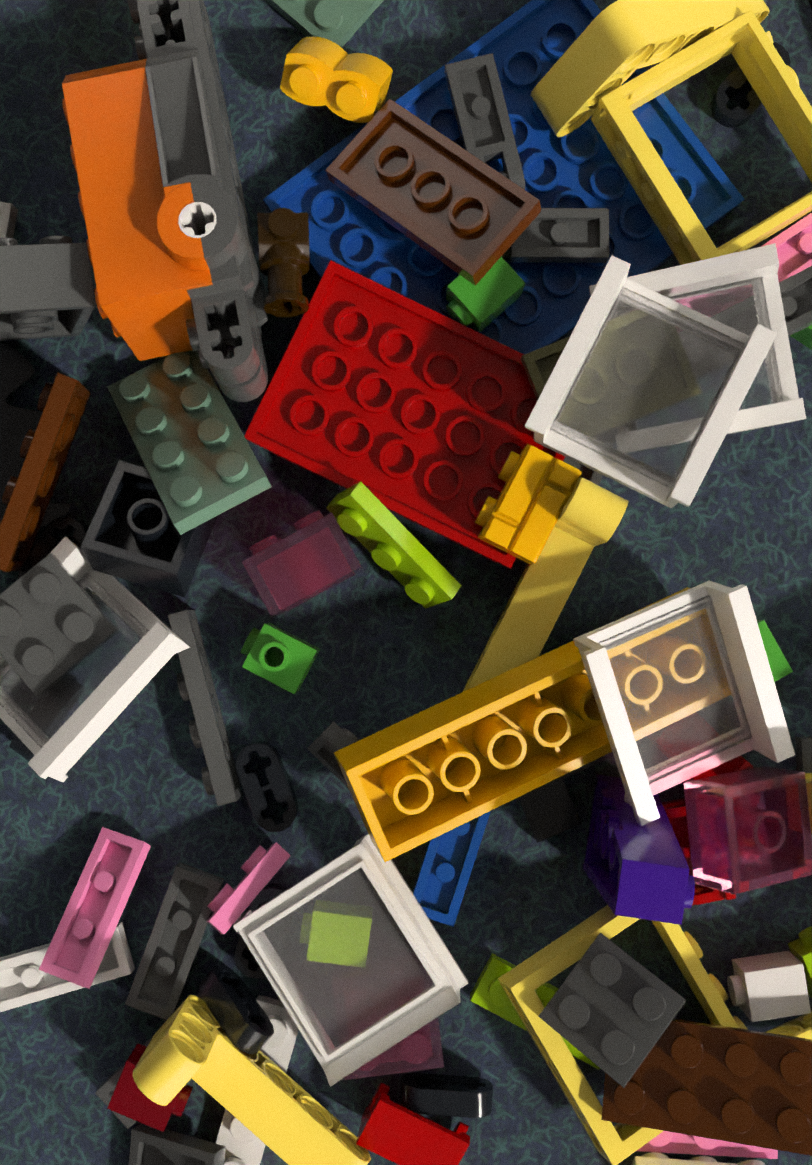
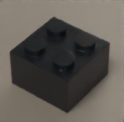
(137, 538)

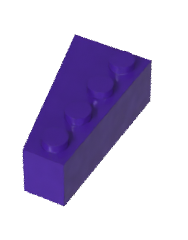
(635, 865)

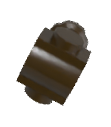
(284, 260)

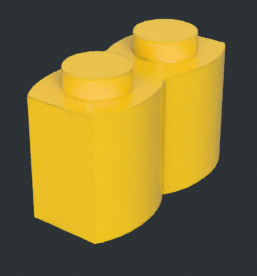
(324, 74)

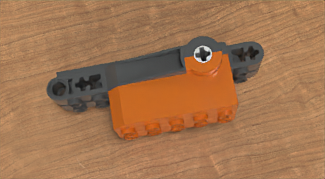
(168, 200)

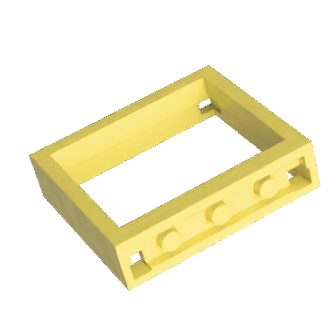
(776, 88)
(520, 983)

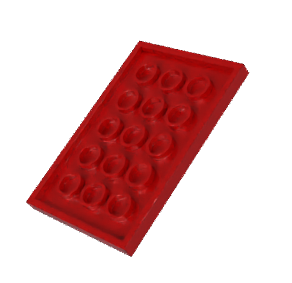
(399, 403)

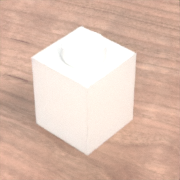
(769, 986)

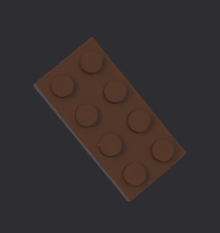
(433, 191)
(44, 457)
(721, 1087)

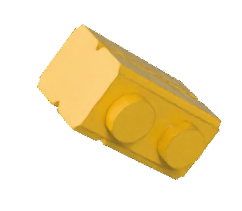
(528, 503)

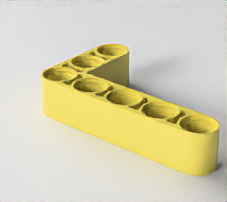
(623, 40)
(545, 587)
(246, 1086)

